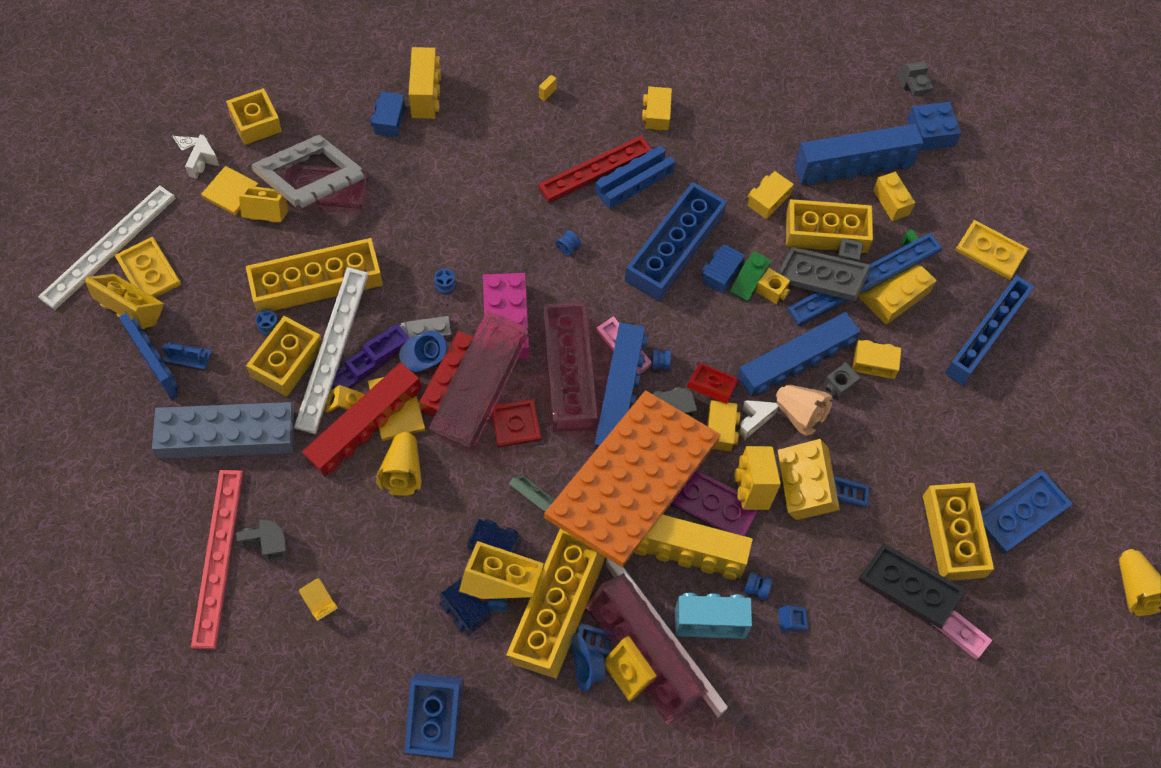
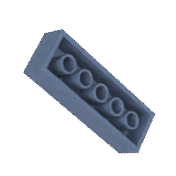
(223, 430)

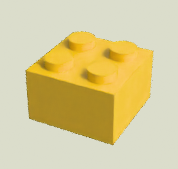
(254, 116)
(757, 478)

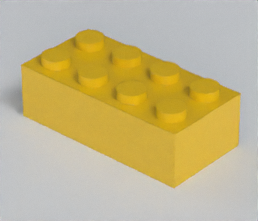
(826, 223)
(958, 531)

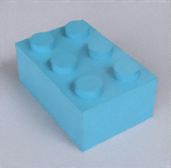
(713, 616)

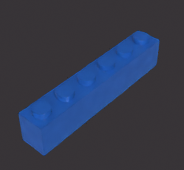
(989, 330)
(798, 353)
(622, 378)

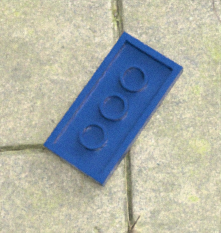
(150, 355)
(1023, 511)

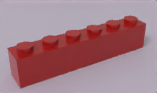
(362, 419)

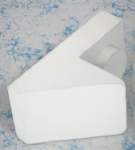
(201, 154)
(758, 414)

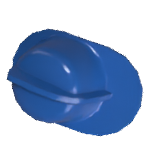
(423, 351)
(588, 663)

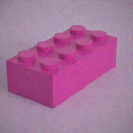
(507, 297)

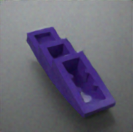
(371, 358)

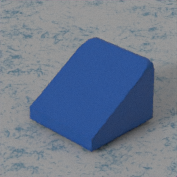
(793, 618)

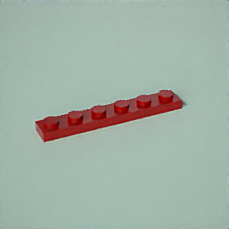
(593, 169)

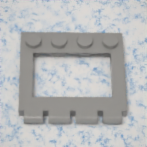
(301, 152)

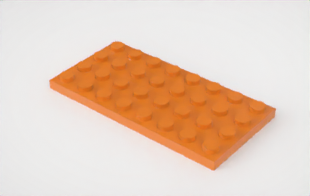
(632, 478)

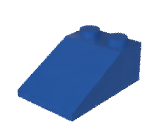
(433, 715)

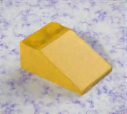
(499, 574)

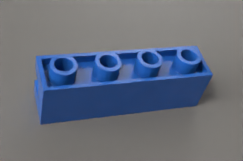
(634, 177)

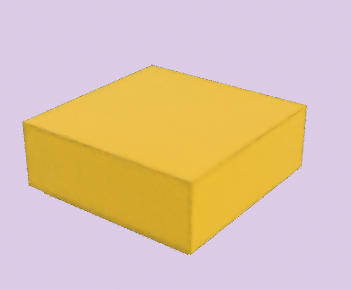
(547, 87)

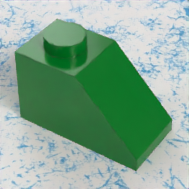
(749, 276)

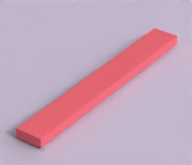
(217, 560)

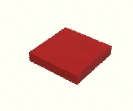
(713, 383)
(516, 423)

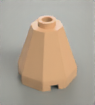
(804, 406)

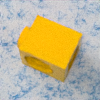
(773, 279)

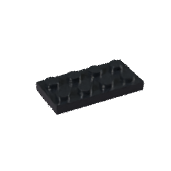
(912, 585)

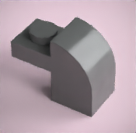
(915, 77)
(269, 536)

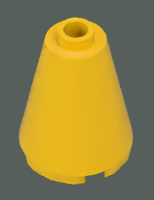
(401, 466)
(1140, 583)

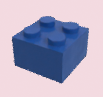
(935, 124)

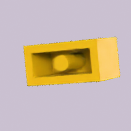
(657, 108)
(770, 194)
(894, 196)
(262, 204)
(876, 359)
(723, 419)

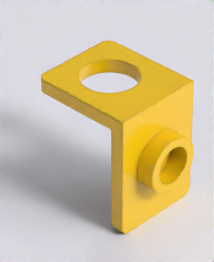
(343, 398)
(317, 599)

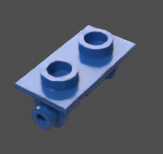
(186, 355)

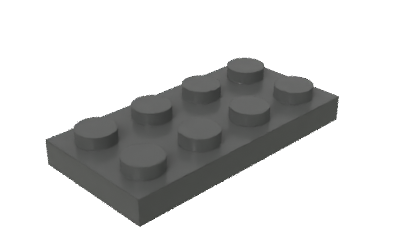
(824, 273)

